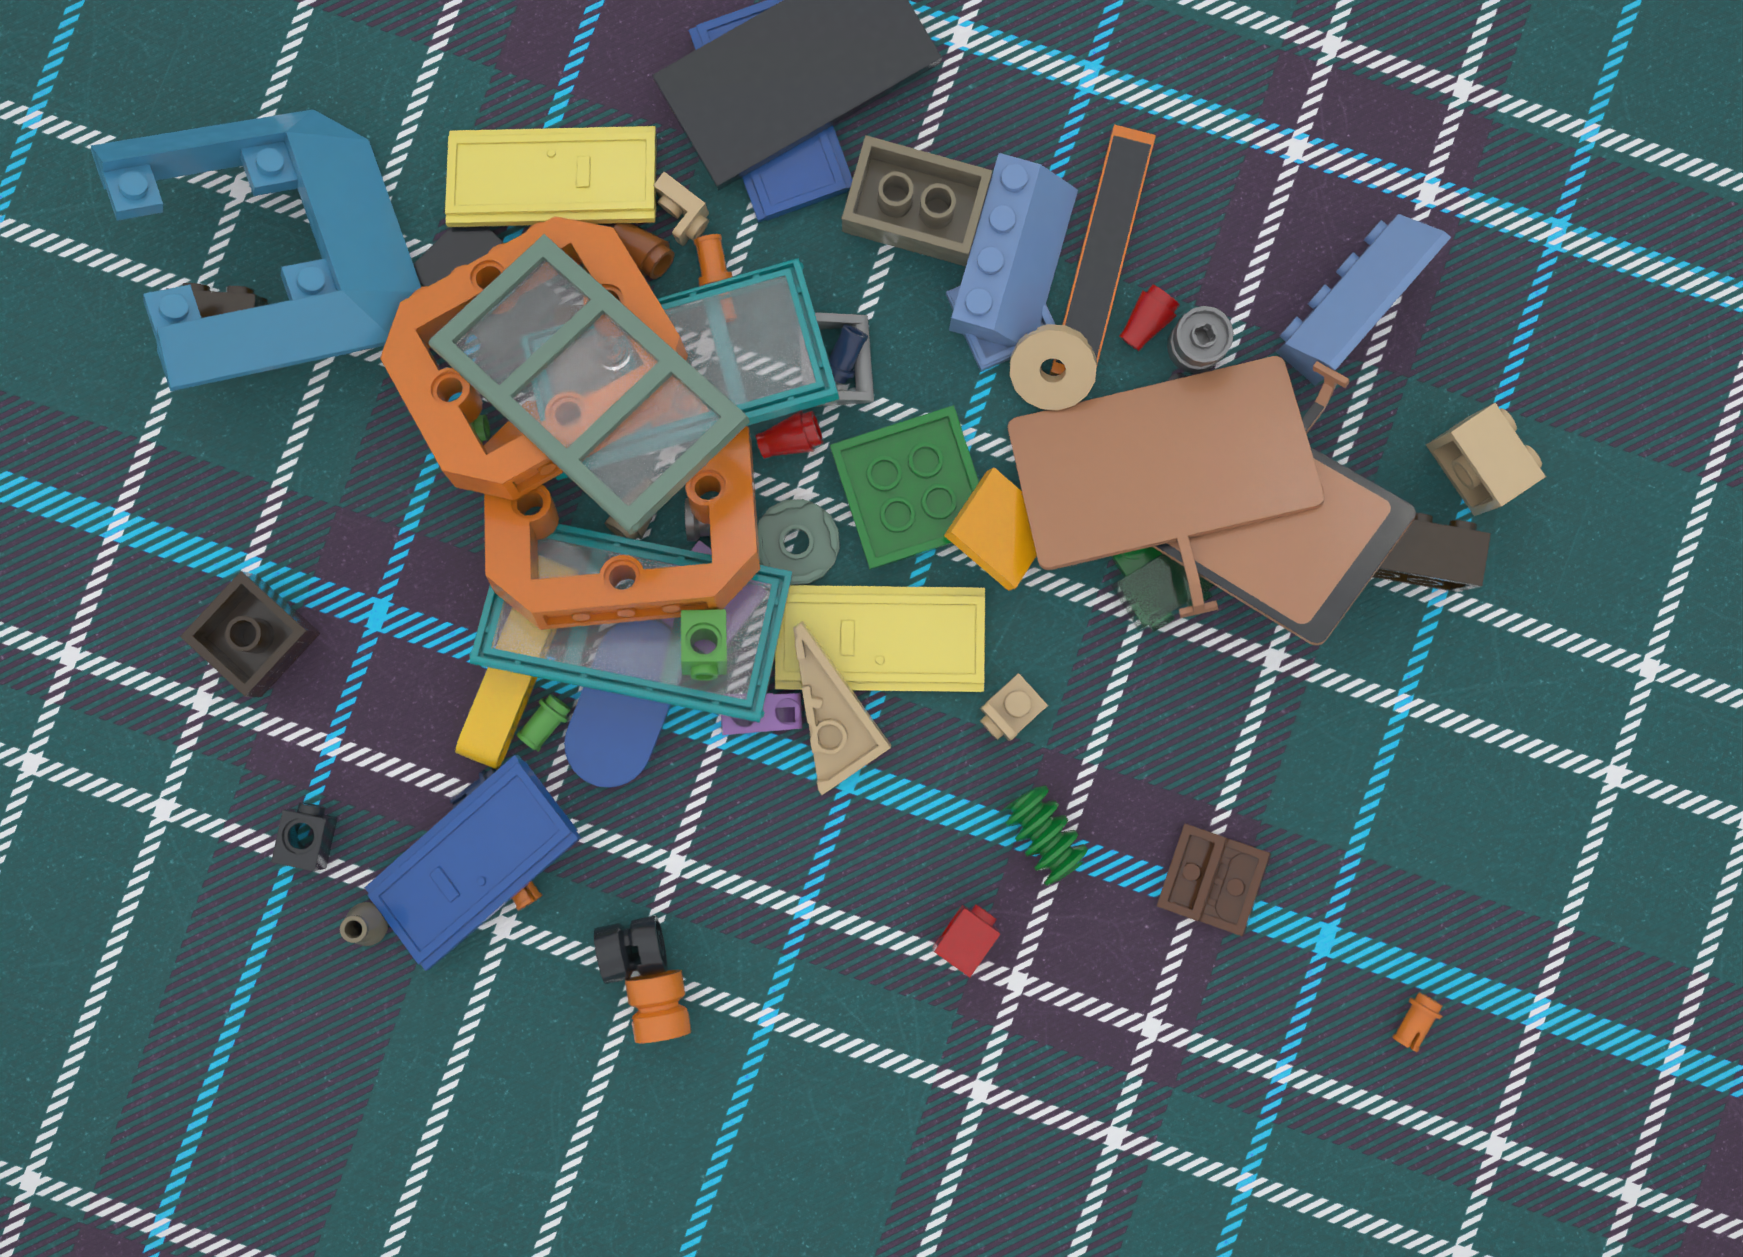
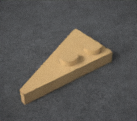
(839, 725)

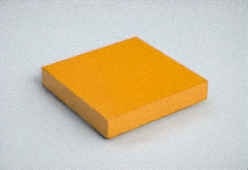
(995, 530)

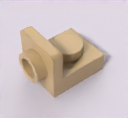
(677, 201)
(1011, 708)

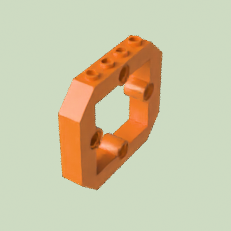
(427, 388)
(657, 592)

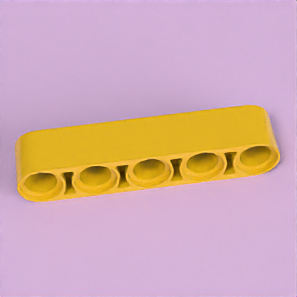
(494, 716)

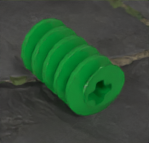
(1045, 834)

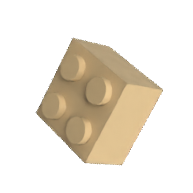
(1487, 459)

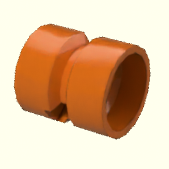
(659, 1012)

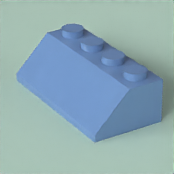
(1013, 252)
(1361, 295)

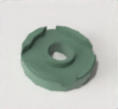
(815, 523)

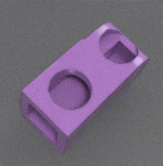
(781, 713)

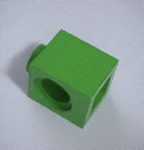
(698, 626)

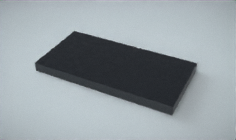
(791, 77)

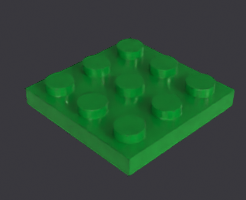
(906, 484)

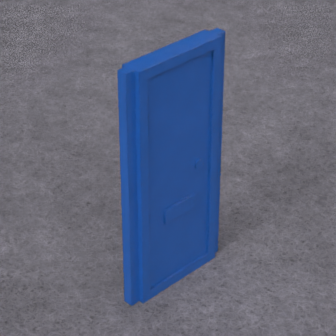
(802, 174)
(472, 862)

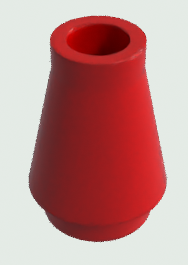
(1150, 315)
(791, 436)

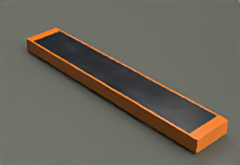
(1107, 236)

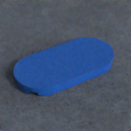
(612, 736)

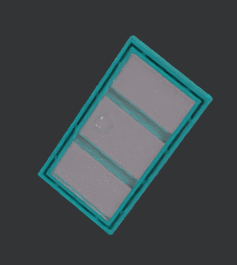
(756, 341)
(645, 655)

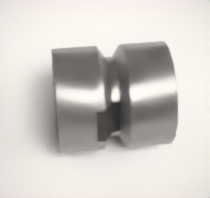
(1200, 339)

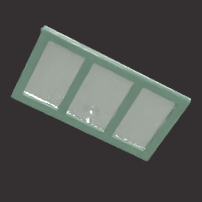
(589, 383)

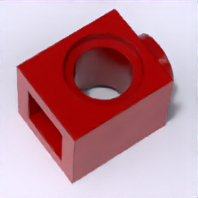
(967, 938)

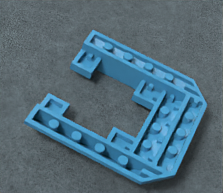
(333, 302)

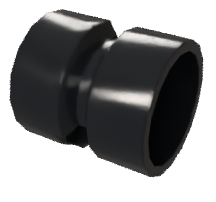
(615, 951)

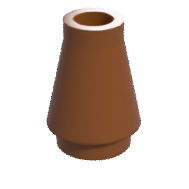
(647, 250)

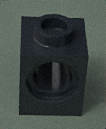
(288, 848)

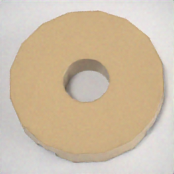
(1053, 343)

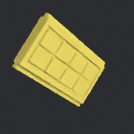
(551, 172)
(889, 636)

